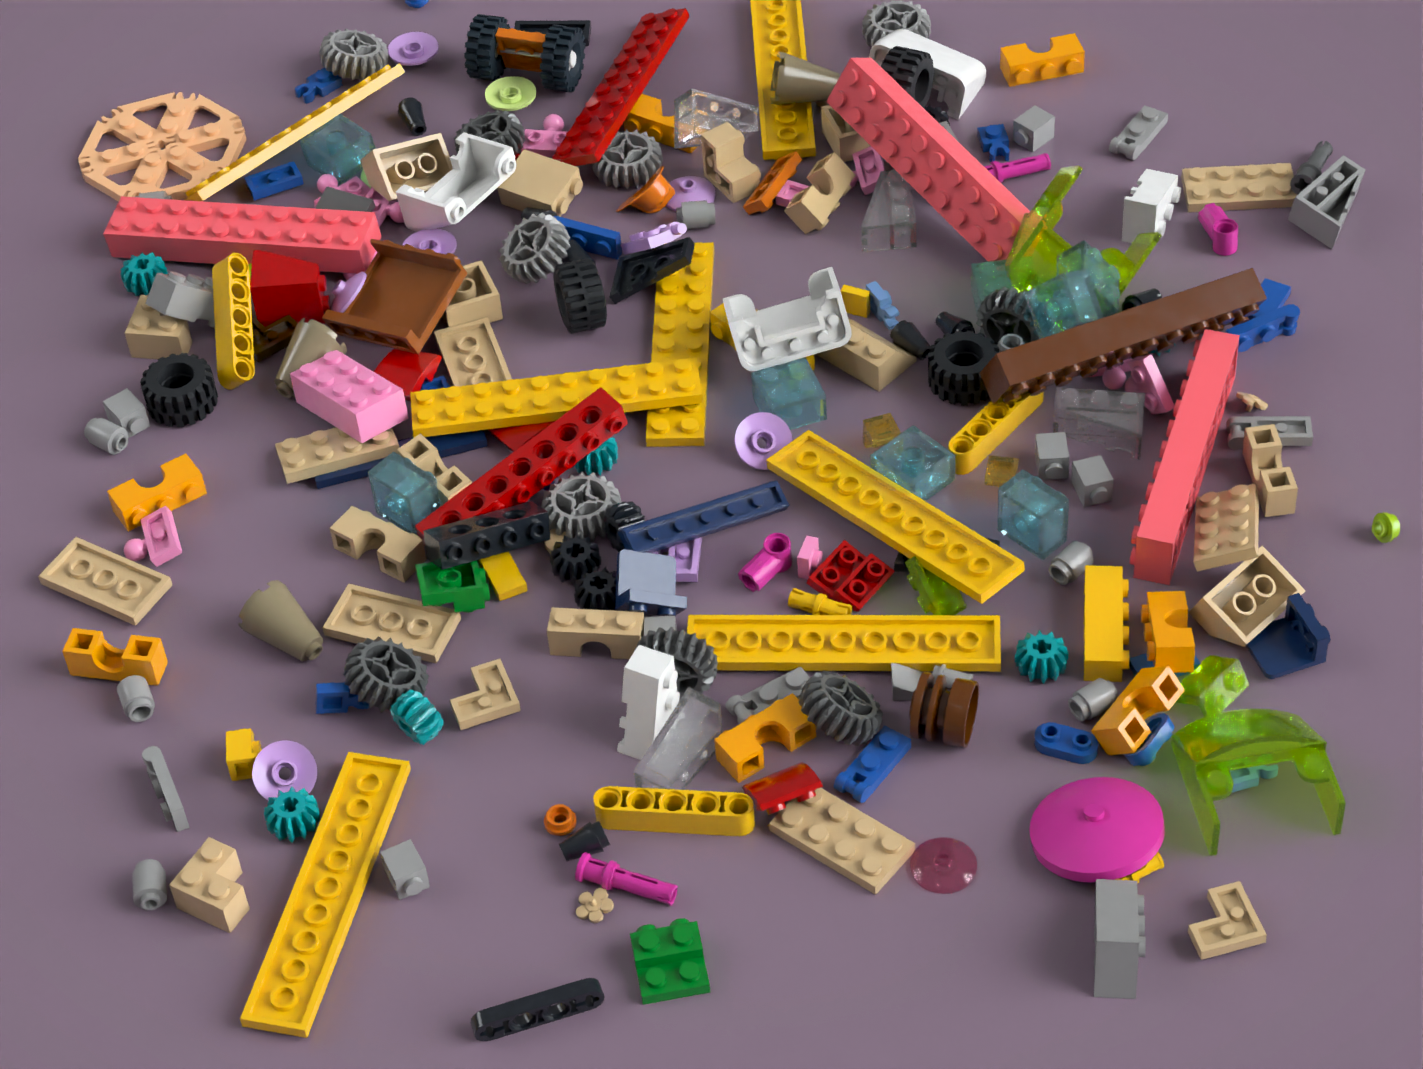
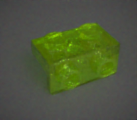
(934, 592)
(1214, 684)

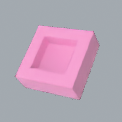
(788, 191)
(809, 557)

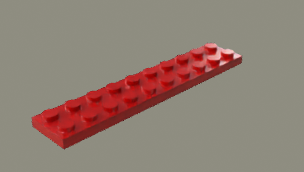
(621, 87)

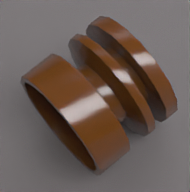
(938, 709)

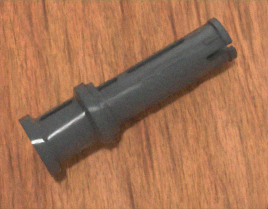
(1312, 168)

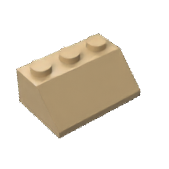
(412, 163)
(869, 357)
(1246, 600)

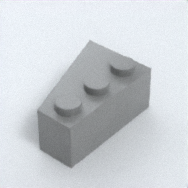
(1118, 938)

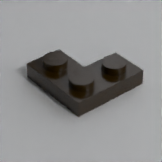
(273, 337)

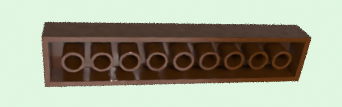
(1122, 337)

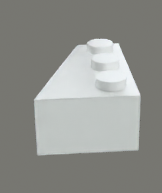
(1150, 204)
(650, 699)

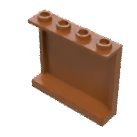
(400, 297)

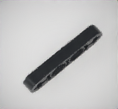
(504, 1018)

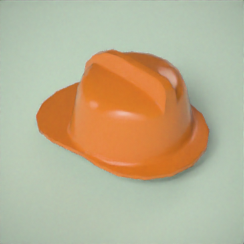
(652, 195)

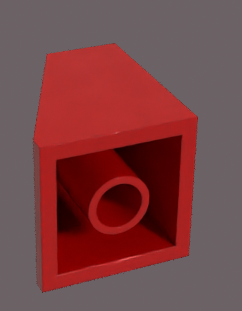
(286, 287)

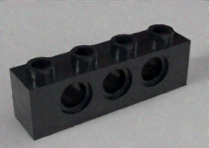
(486, 535)

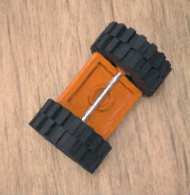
(496, 46)

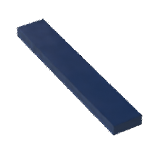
(446, 445)
(704, 518)

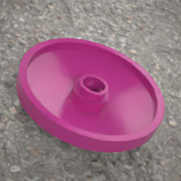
(1097, 829)

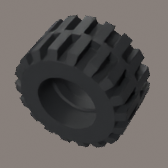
(912, 71)
(580, 295)
(957, 365)
(179, 389)

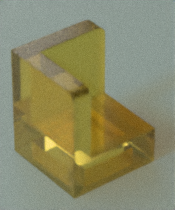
(879, 430)
(1000, 470)

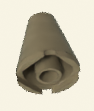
(800, 81)
(307, 344)
(281, 622)

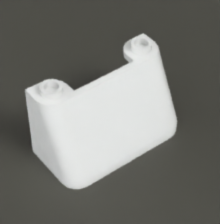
(955, 74)
(475, 175)
(790, 328)

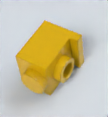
(241, 753)

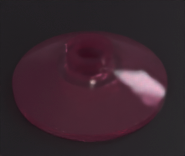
(943, 875)

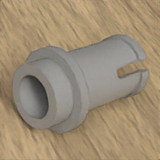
(950, 674)

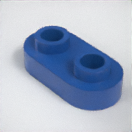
(1161, 732)
(1065, 743)

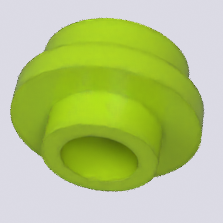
(1385, 527)

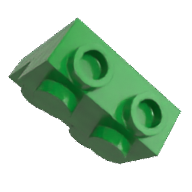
(461, 585)
(669, 961)

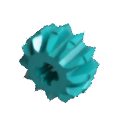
(140, 272)
(599, 459)
(1041, 656)
(417, 716)
(291, 814)

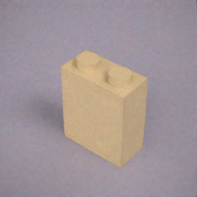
(540, 184)

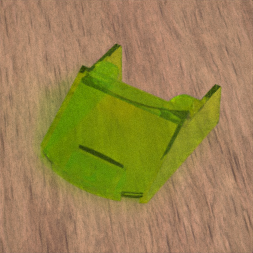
(1037, 245)
(1248, 739)

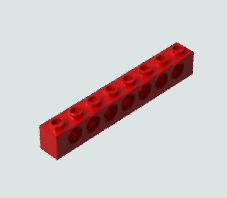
(535, 462)

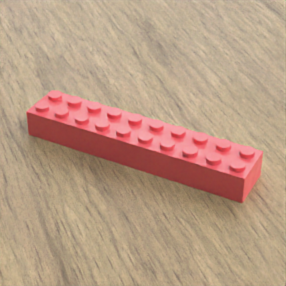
(928, 158)
(215, 230)
(1184, 457)

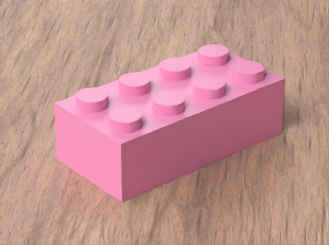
(349, 396)

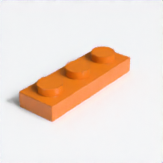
(771, 184)

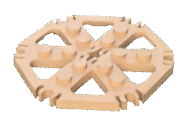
(145, 145)

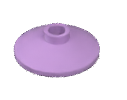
(413, 48)
(691, 189)
(435, 239)
(347, 291)
(761, 426)
(284, 755)

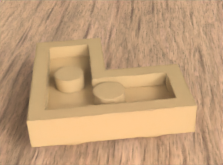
(491, 701)
(1234, 925)

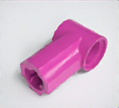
(1220, 229)
(770, 560)

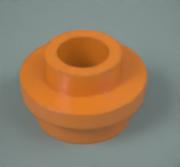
(560, 813)

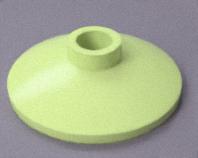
(510, 93)

